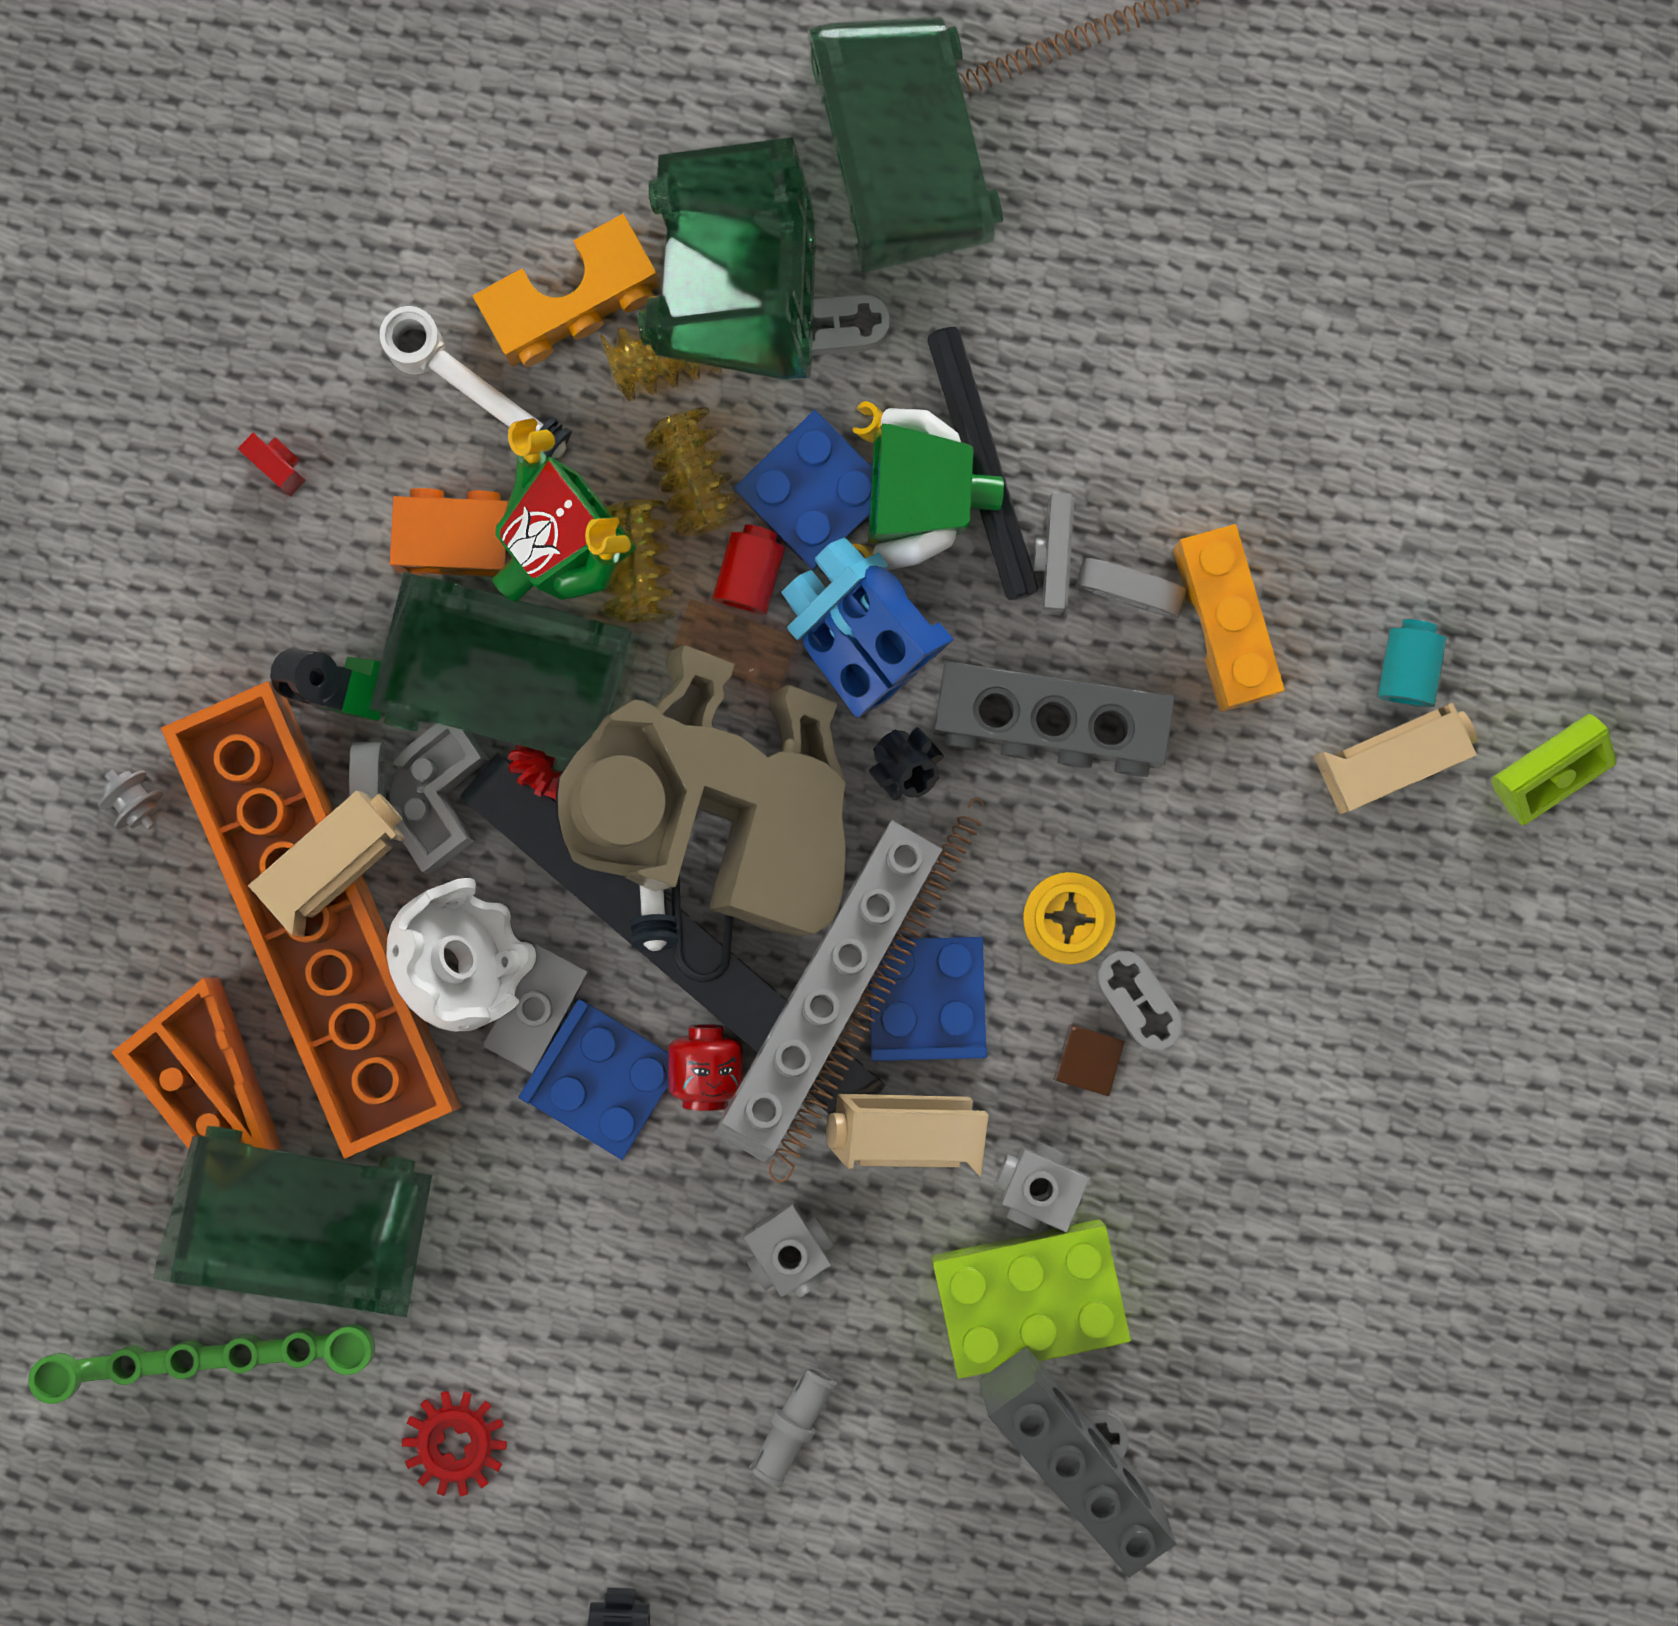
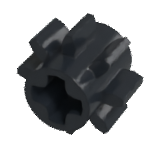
(906, 763)
(619, 1610)

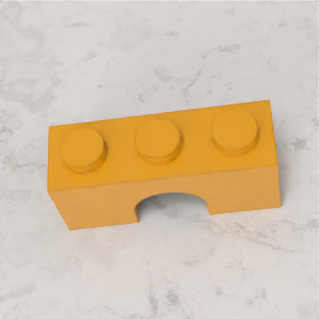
(613, 278)
(1231, 618)

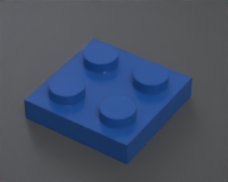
(810, 488)

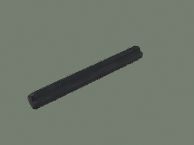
(973, 429)

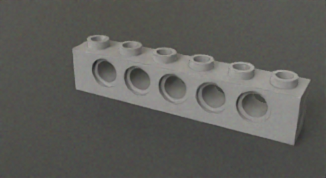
(827, 992)

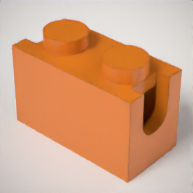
(447, 533)

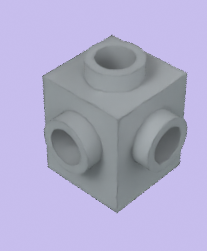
(1059, 1200)
(785, 1229)

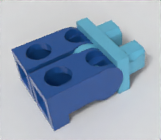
(861, 627)

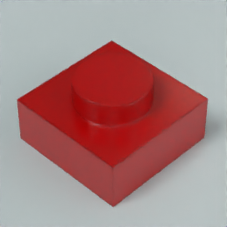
(274, 461)

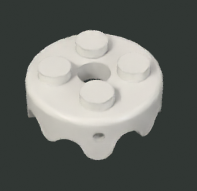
(480, 938)

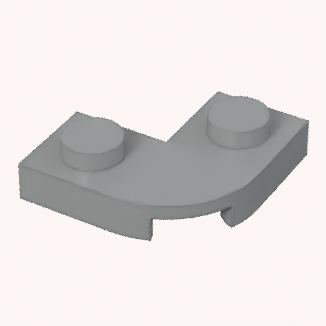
(419, 789)

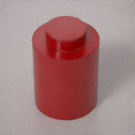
(749, 570)

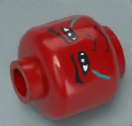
(705, 1068)

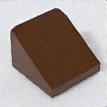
(1088, 1060)

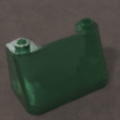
(903, 138)
(735, 260)
(500, 667)
(295, 1225)

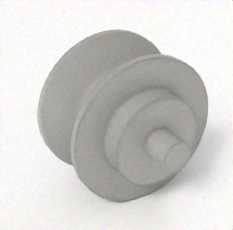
(130, 799)

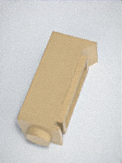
(1397, 757)
(328, 860)
(907, 1131)

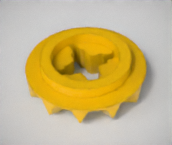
(1086, 939)

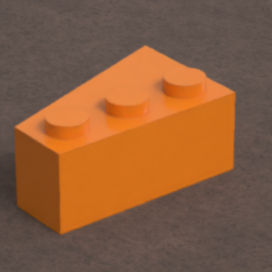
(199, 1069)

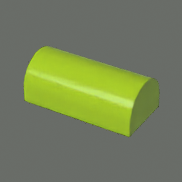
(1555, 769)

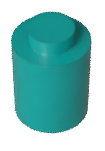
(1412, 664)

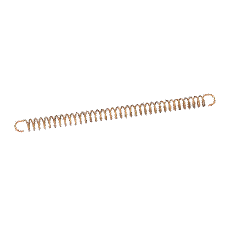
(1074, 35)
(861, 1014)

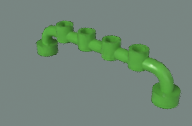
(61, 1375)

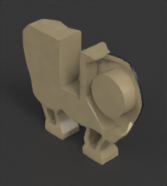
(649, 768)

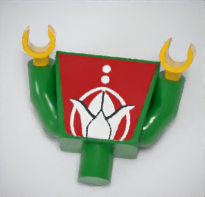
(554, 526)

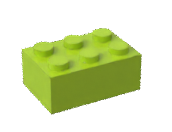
(1031, 1291)

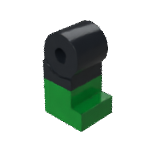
(319, 682)

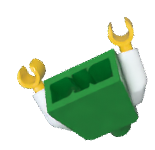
(920, 485)

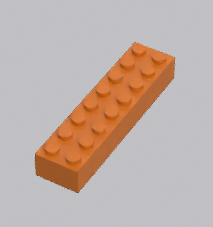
(334, 985)

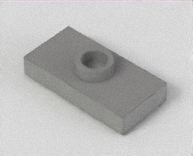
(1053, 554)
(543, 1003)

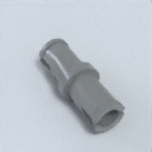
(792, 1426)

